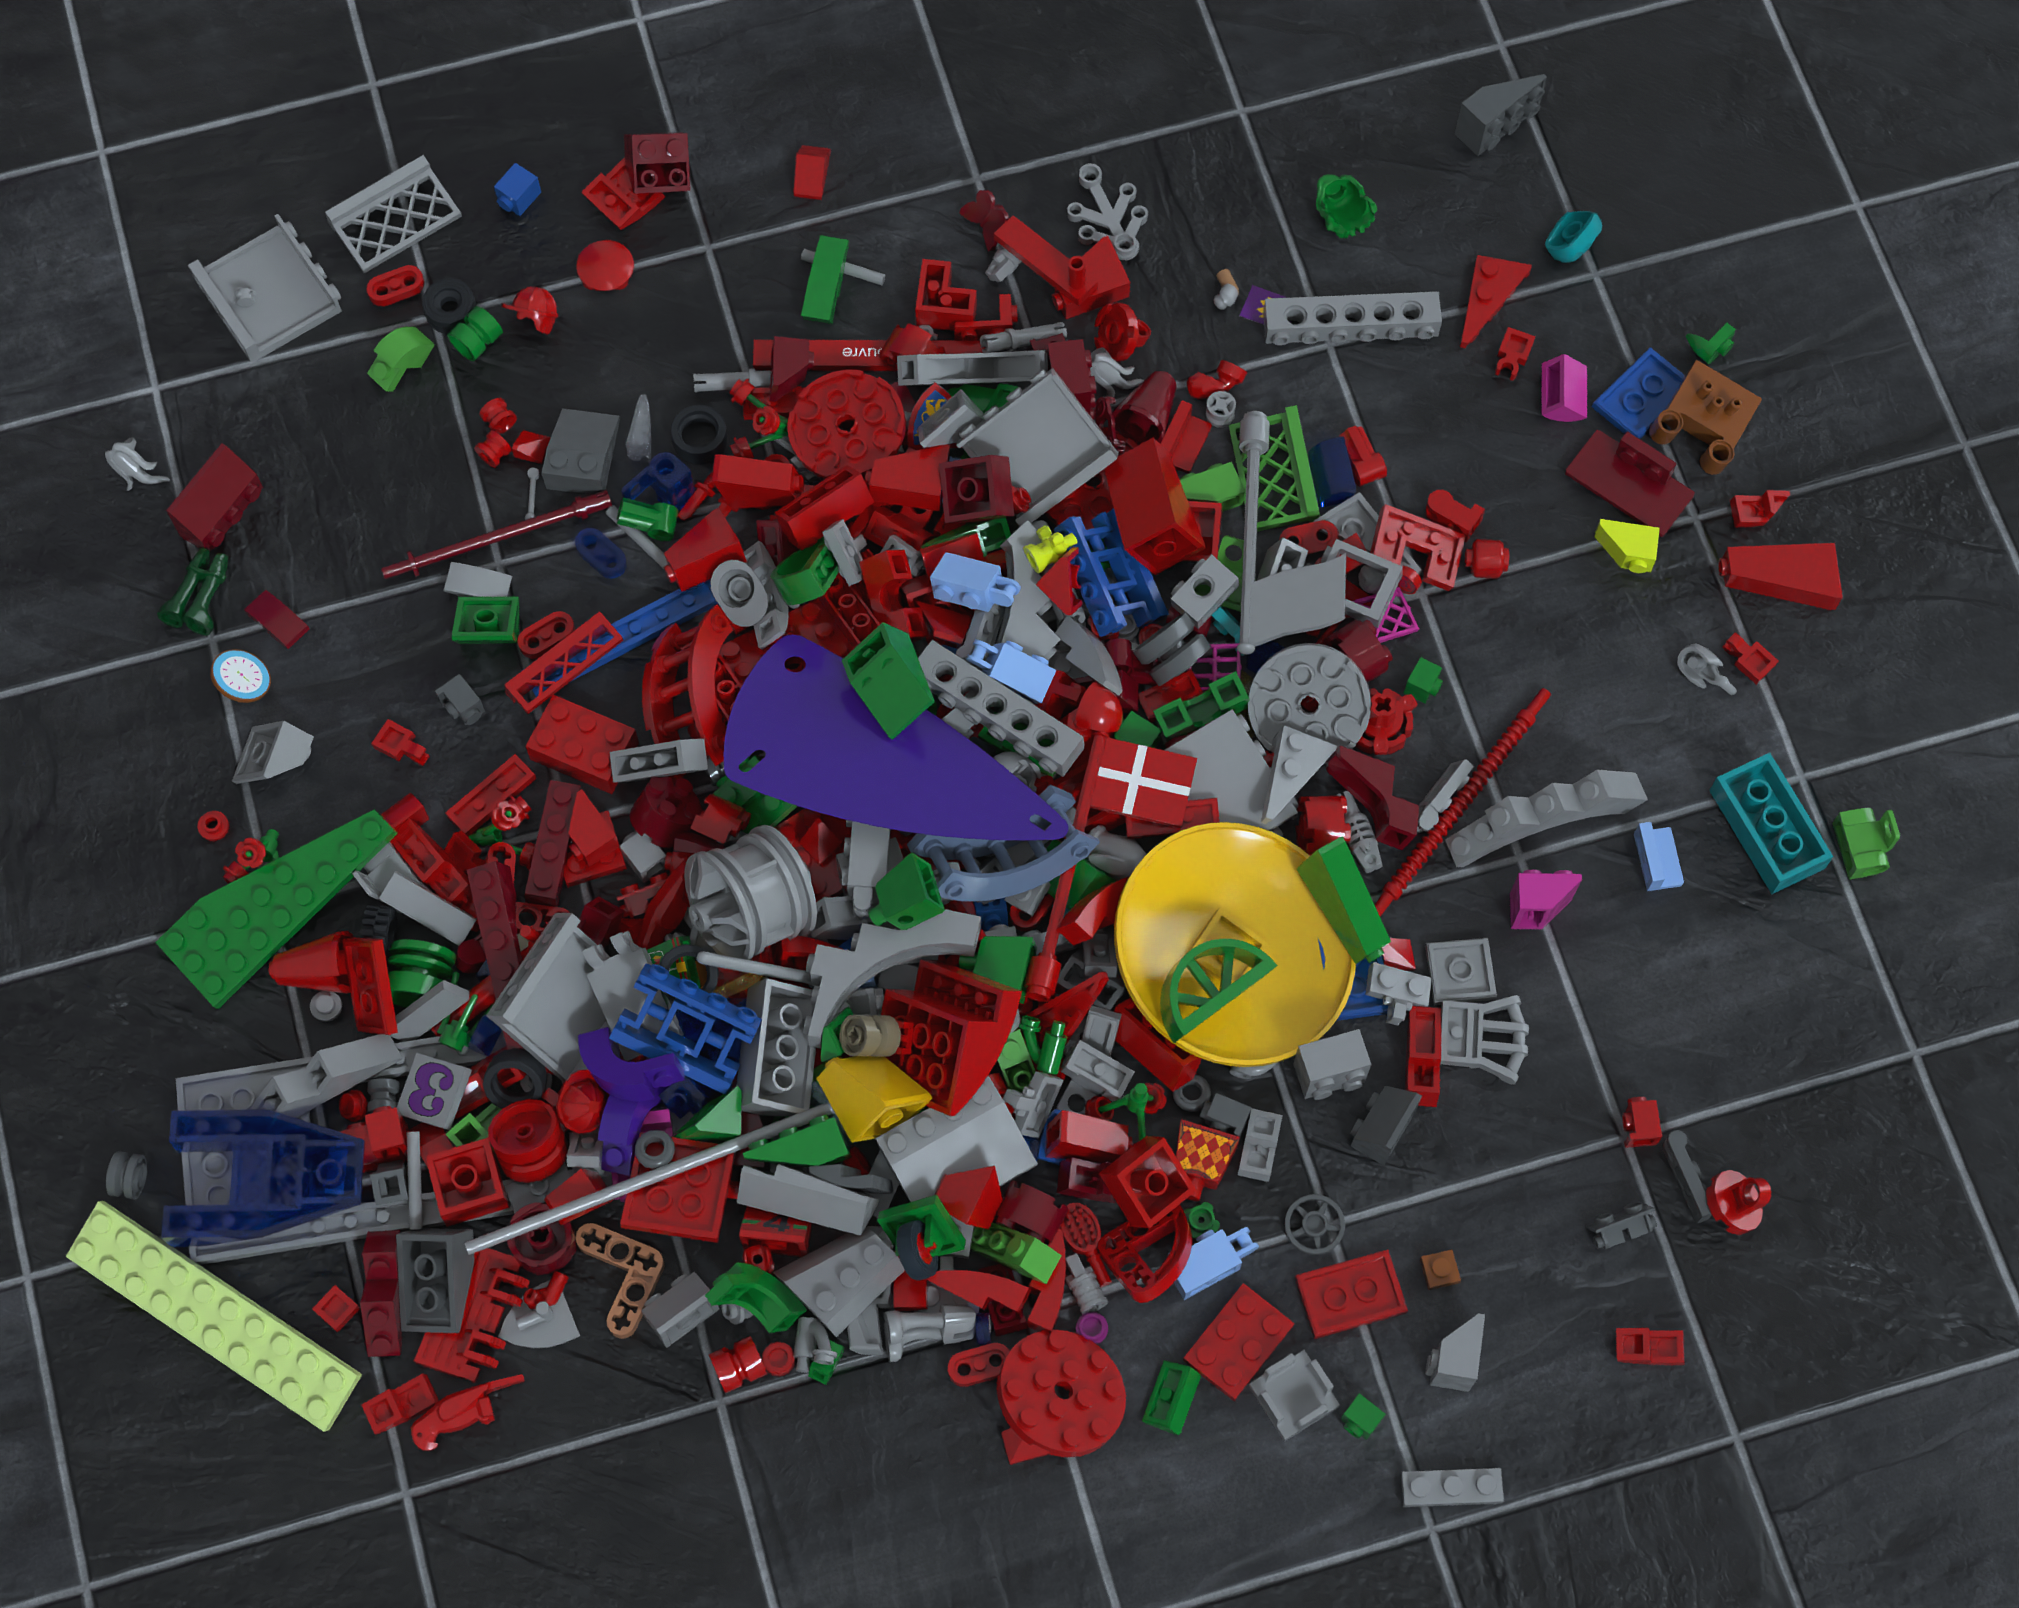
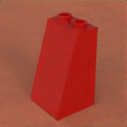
(1152, 507)

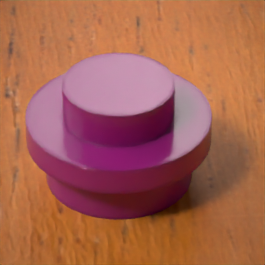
(1092, 1327)

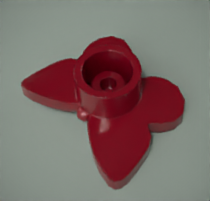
(987, 214)

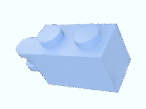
(972, 583)
(1014, 669)
(1213, 1260)

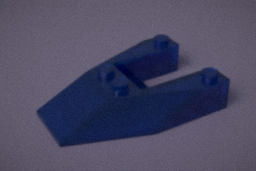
(279, 1177)

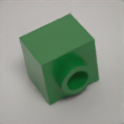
(1424, 680)
(1362, 1417)

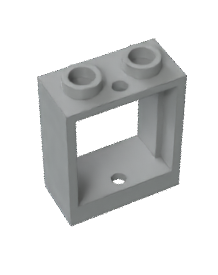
(1387, 588)

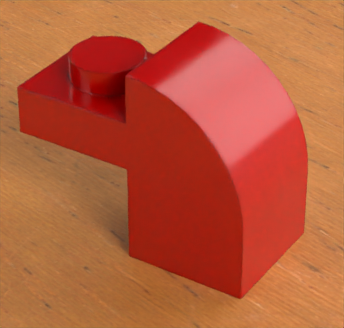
(1061, 692)

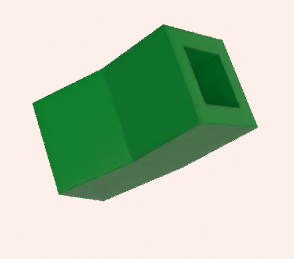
(824, 1372)

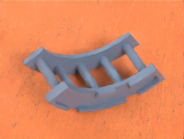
(1012, 880)

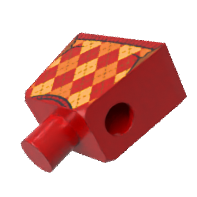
(1204, 1155)

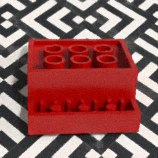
(956, 1030)

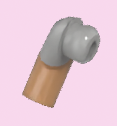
(1229, 290)

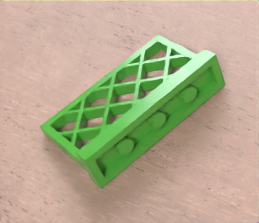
(1300, 472)

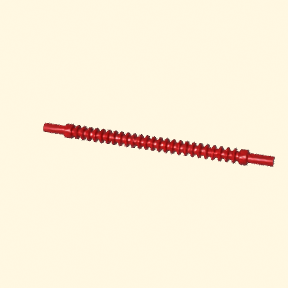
(1524, 720)

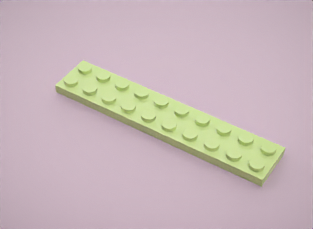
(214, 1316)

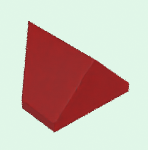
(1059, 583)
(946, 626)
(971, 1196)

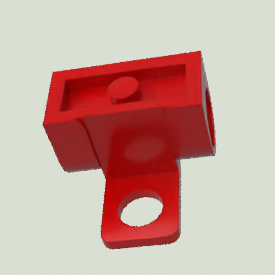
(906, 525)

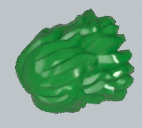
(1344, 205)

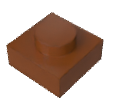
(1440, 1269)

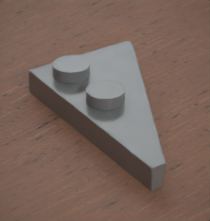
(1358, 516)
(1293, 764)

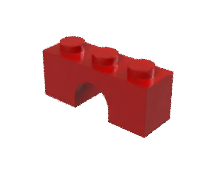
(883, 577)

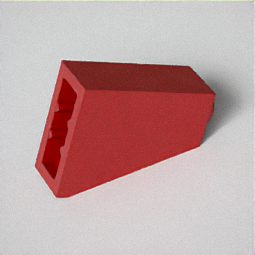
(1112, 280)
(909, 478)
(755, 482)
(702, 551)
(1086, 1138)

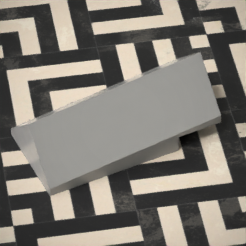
(806, 1198)

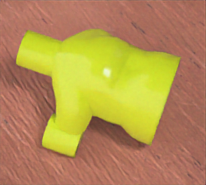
(1050, 549)

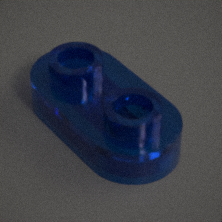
(602, 554)

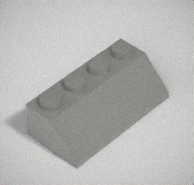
(779, 1061)

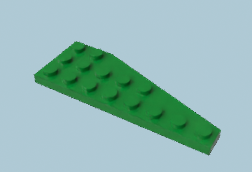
(252, 918)

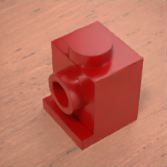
(1642, 1122)

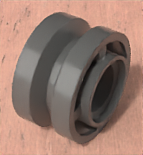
(126, 1175)

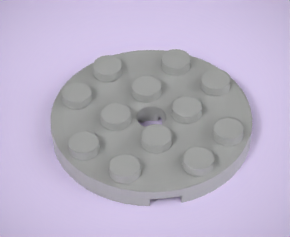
(1316, 673)

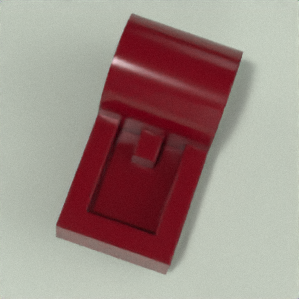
(1125, 660)

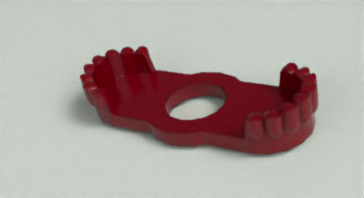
(1102, 413)

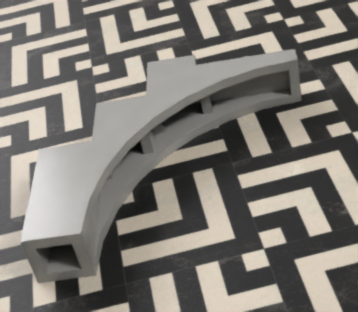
(1558, 803)
(875, 950)

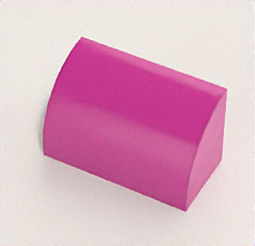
(1564, 389)

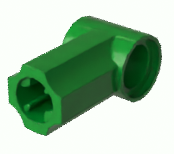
(656, 519)

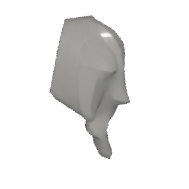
(1699, 664)

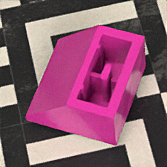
(1540, 897)

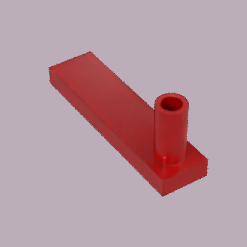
(1063, 273)

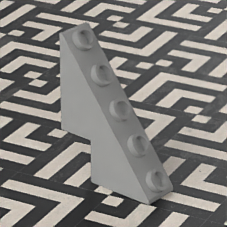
(327, 1075)

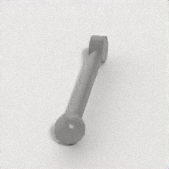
(533, 475)

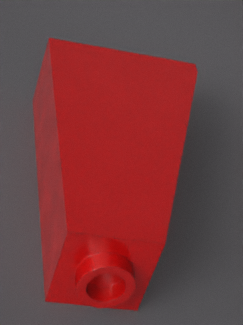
(1786, 572)

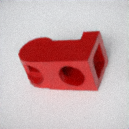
(1449, 513)

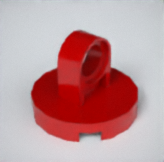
(1120, 331)
(1737, 1200)

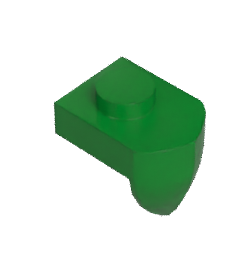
(1718, 344)

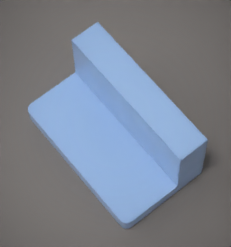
(1658, 857)

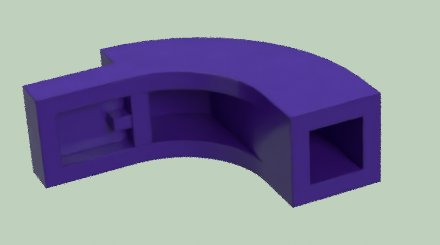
(626, 1079)
(621, 1130)

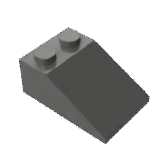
(580, 452)
(433, 1278)

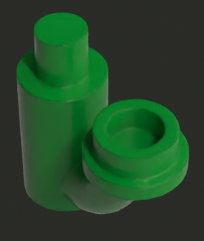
(1050, 1055)

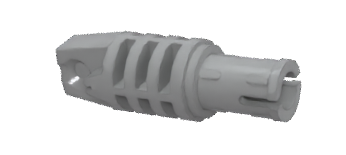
(1363, 840)

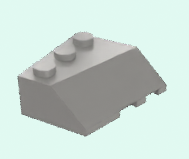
(842, 1277)

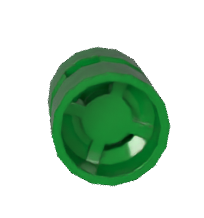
(478, 330)

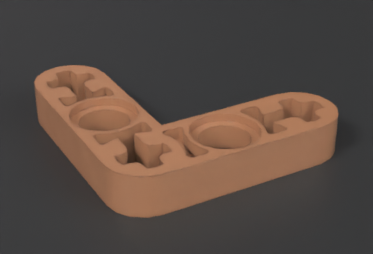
(635, 1275)

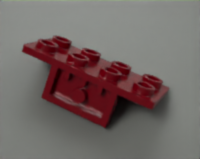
(1632, 479)

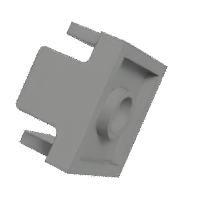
(1294, 1394)

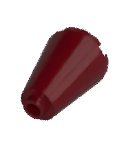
(1146, 409)

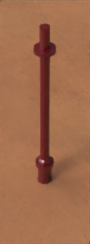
(580, 508)

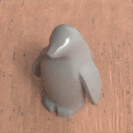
(1115, 853)

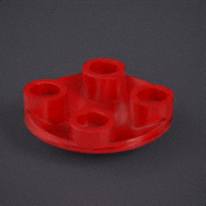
(605, 266)

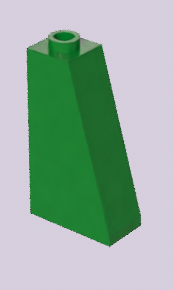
(1345, 900)

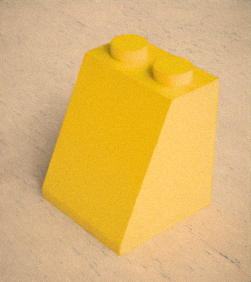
(870, 1095)

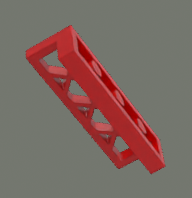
(558, 657)

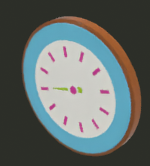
(240, 676)

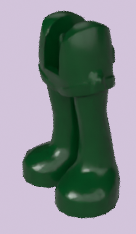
(196, 617)

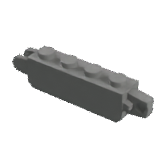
(867, 864)

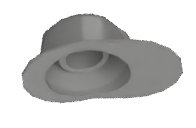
(739, 593)

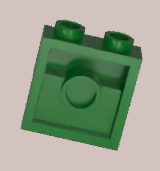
(764, 809)

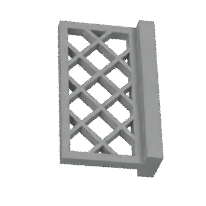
(375, 198)

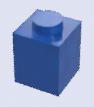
(517, 189)

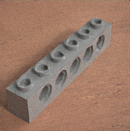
(1363, 308)
(1056, 758)

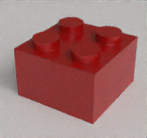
(1147, 1181)

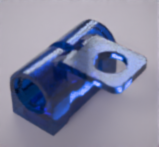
(667, 477)

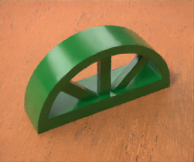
(805, 574)
(1229, 949)

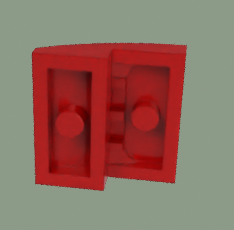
(616, 199)

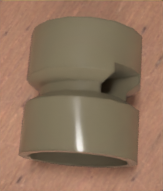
(870, 1035)

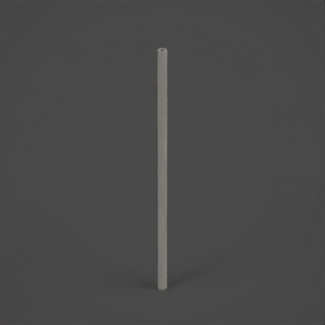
(645, 1179)

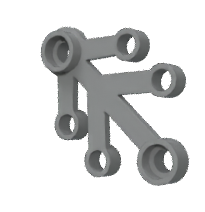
(1108, 217)

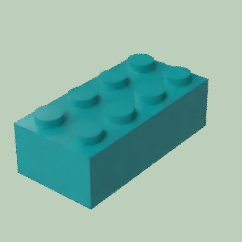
(1771, 823)

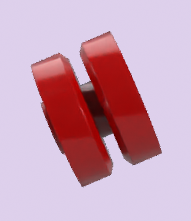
(528, 1140)

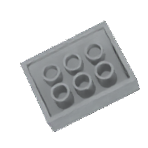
(944, 1144)

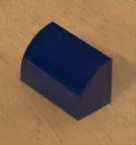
(1331, 472)

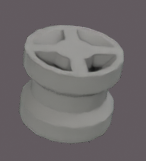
(1222, 402)

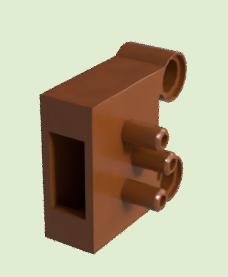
(1710, 410)

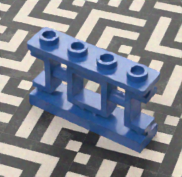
(1132, 577)
(698, 1004)

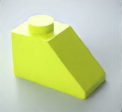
(1629, 544)

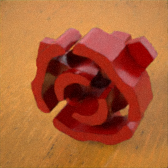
(1385, 720)

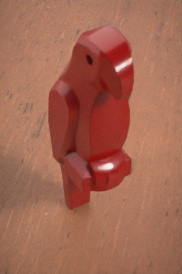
(665, 909)
(458, 1412)

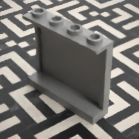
(287, 288)
(1047, 439)
(1232, 771)
(552, 998)

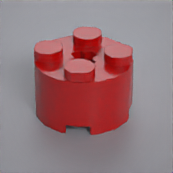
(1321, 821)

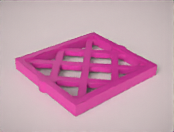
(1406, 609)

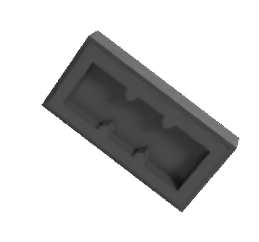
(524, 1193)

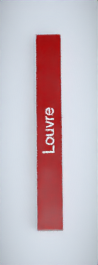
(853, 354)

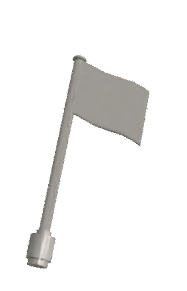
(1292, 599)

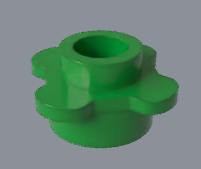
(1203, 1211)

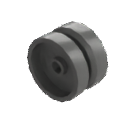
(1174, 652)

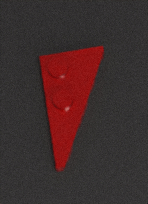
(1491, 285)
(1068, 1008)

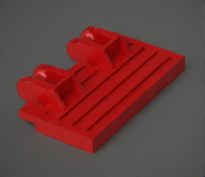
(454, 1351)

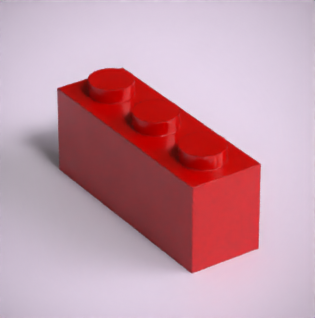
(830, 501)
(1152, 1049)

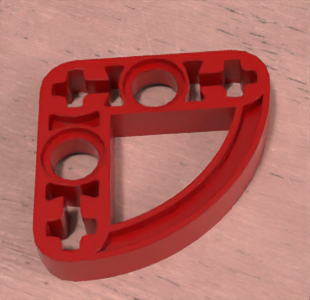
(1127, 1253)

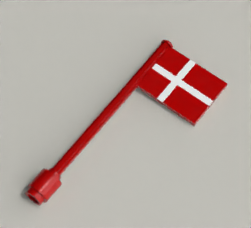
(1126, 782)

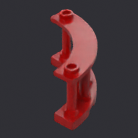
(659, 684)

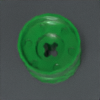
(417, 969)

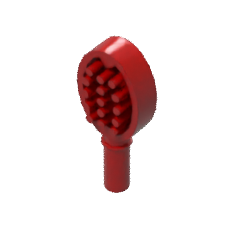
(1082, 1235)

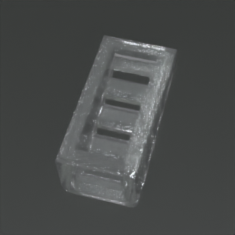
(639, 436)

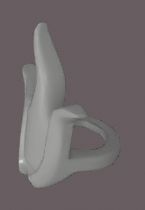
(1107, 372)
(129, 463)

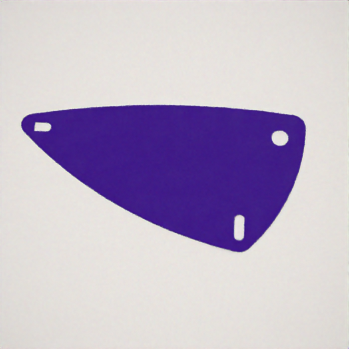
(840, 762)

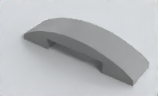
(776, 617)

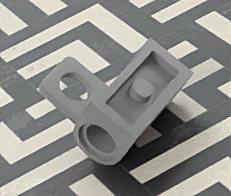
(382, 868)
(1092, 1075)

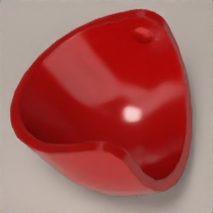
(1099, 709)

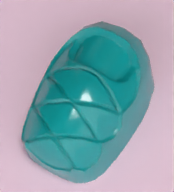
(1573, 235)

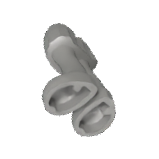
(950, 1324)

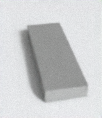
(427, 908)
(429, 1010)

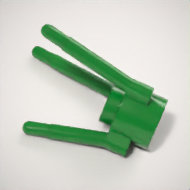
(455, 1034)

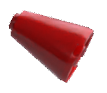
(314, 965)

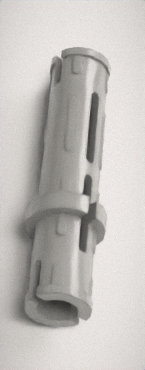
(1015, 339)
(726, 381)

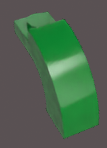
(759, 1294)

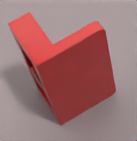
(1185, 437)

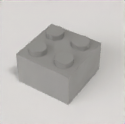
(1332, 1065)

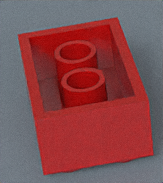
(579, 742)

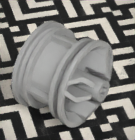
(750, 894)

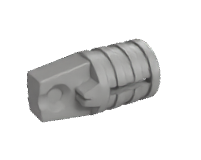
(1002, 265)
(1084, 1286)

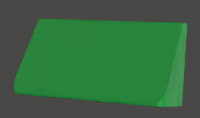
(831, 1043)
(1171, 1397)

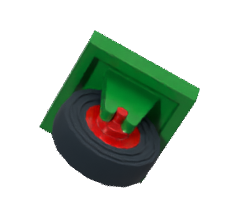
(921, 1235)

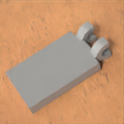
(614, 984)

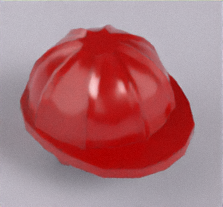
(536, 305)
(581, 1102)

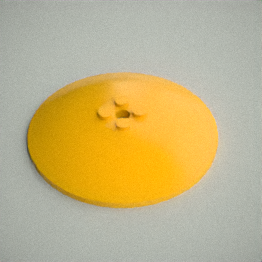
(1245, 888)

